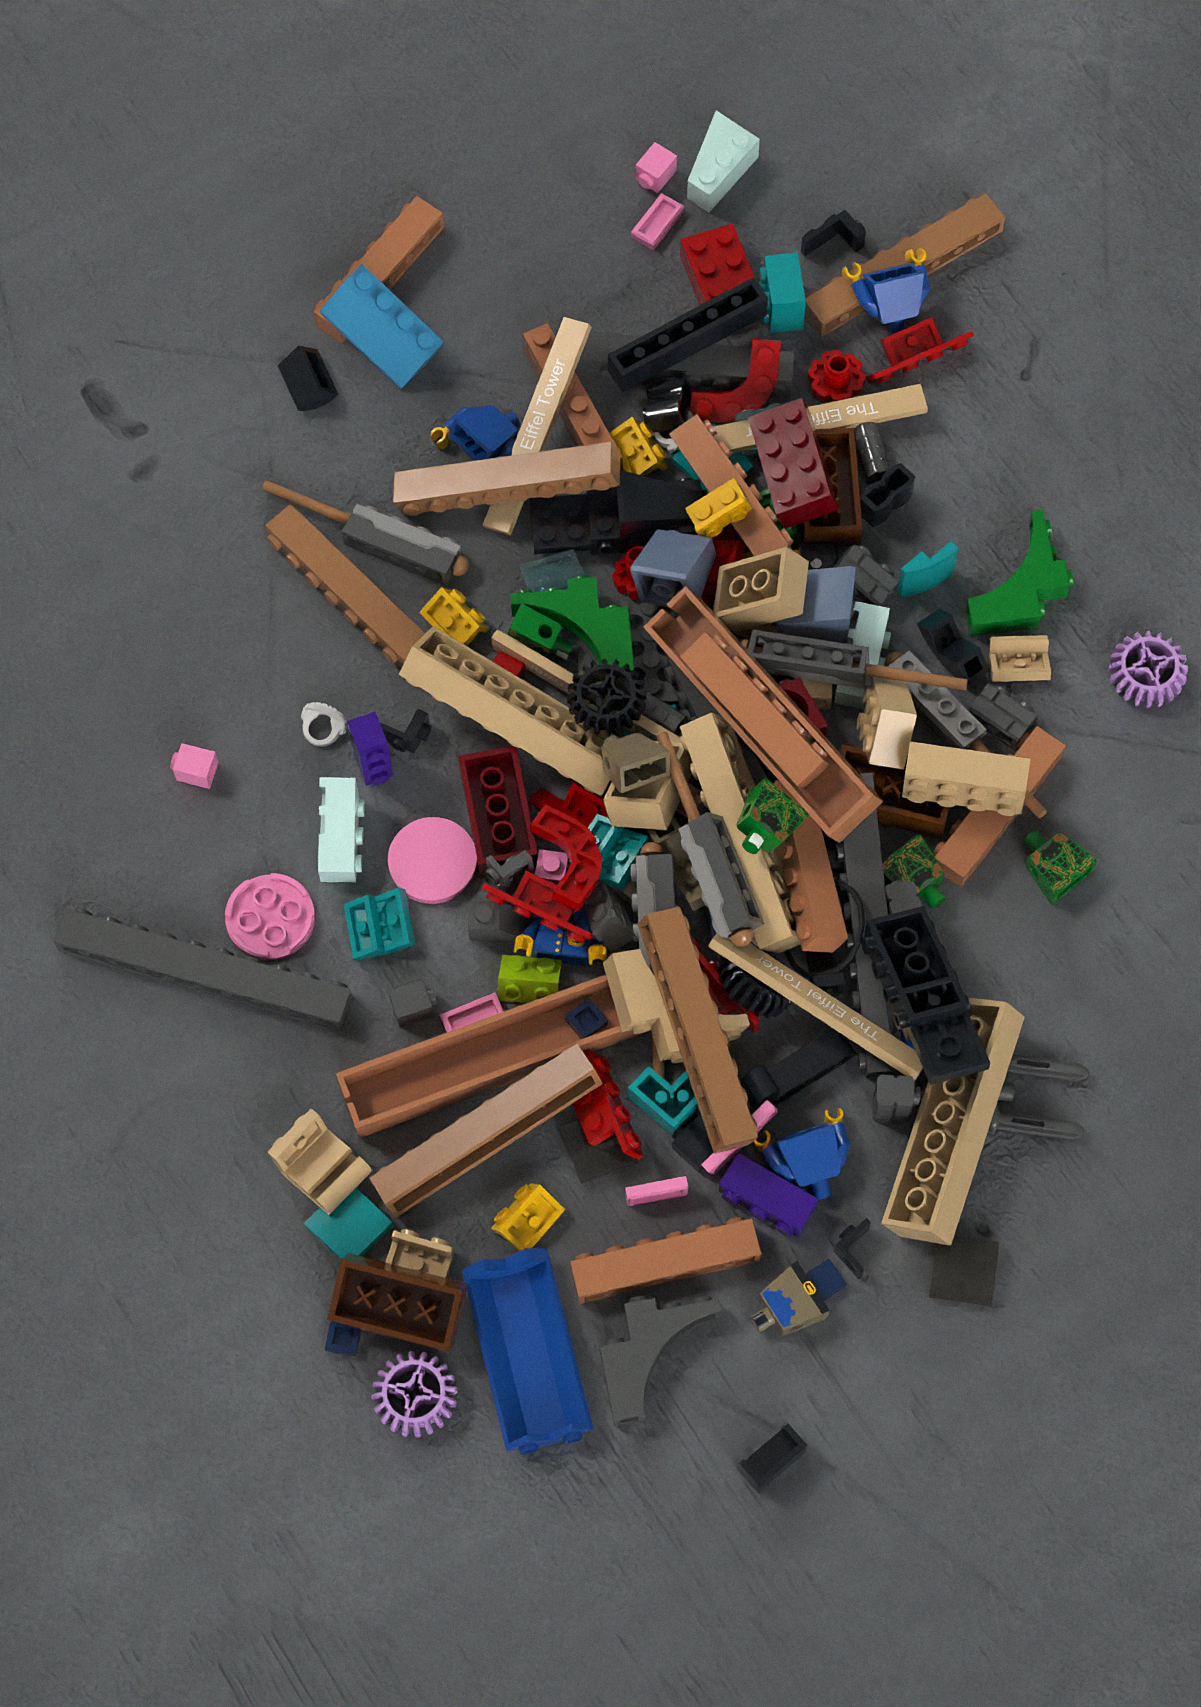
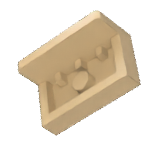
(1019, 658)
(420, 1254)

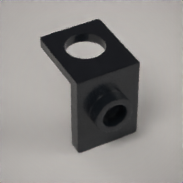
(848, 1237)

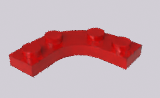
(751, 393)
(581, 849)

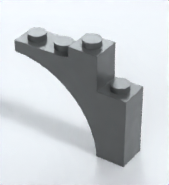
(650, 1332)

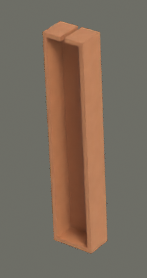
(839, 795)
(473, 1058)

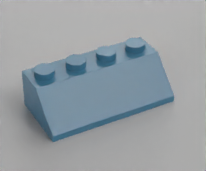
(381, 326)

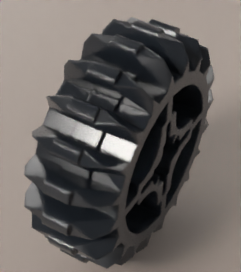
(628, 706)
(750, 991)

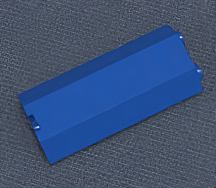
(527, 1350)

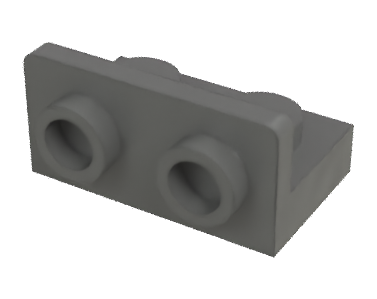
(508, 876)

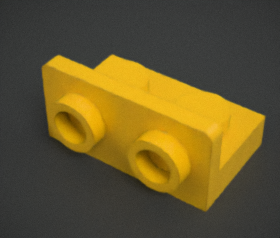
(637, 447)
(719, 509)
(453, 617)
(527, 1217)

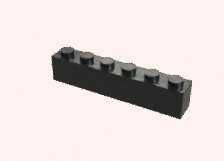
(687, 334)

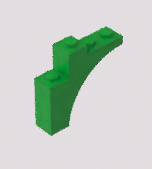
(1020, 599)
(577, 609)

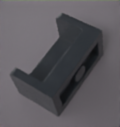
(772, 1458)

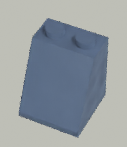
(670, 564)
(825, 606)

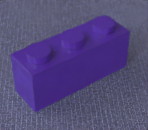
(370, 749)
(767, 1196)

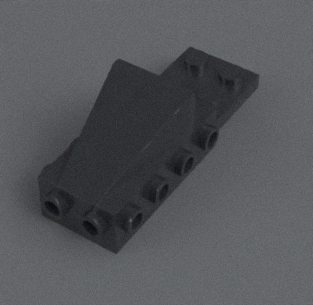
(613, 517)
(924, 994)

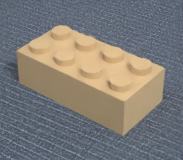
(965, 778)

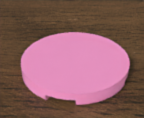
(432, 860)
(270, 917)

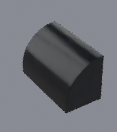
(307, 378)

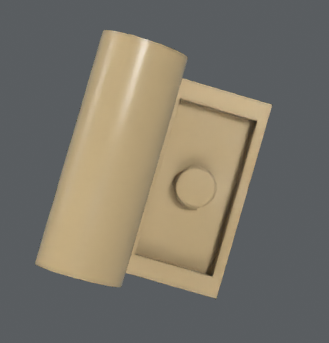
(318, 1162)

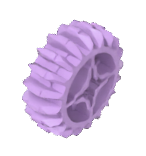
(1150, 689)
(429, 1398)

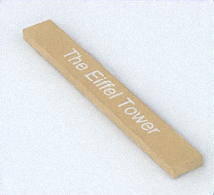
(543, 410)
(839, 414)
(562, 678)
(820, 1005)

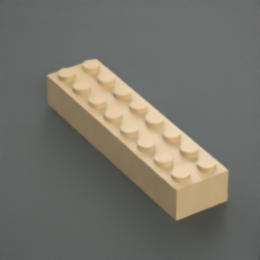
(507, 707)
(725, 787)
(951, 1134)

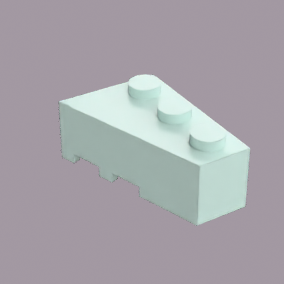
(721, 161)
(866, 630)
(340, 830)

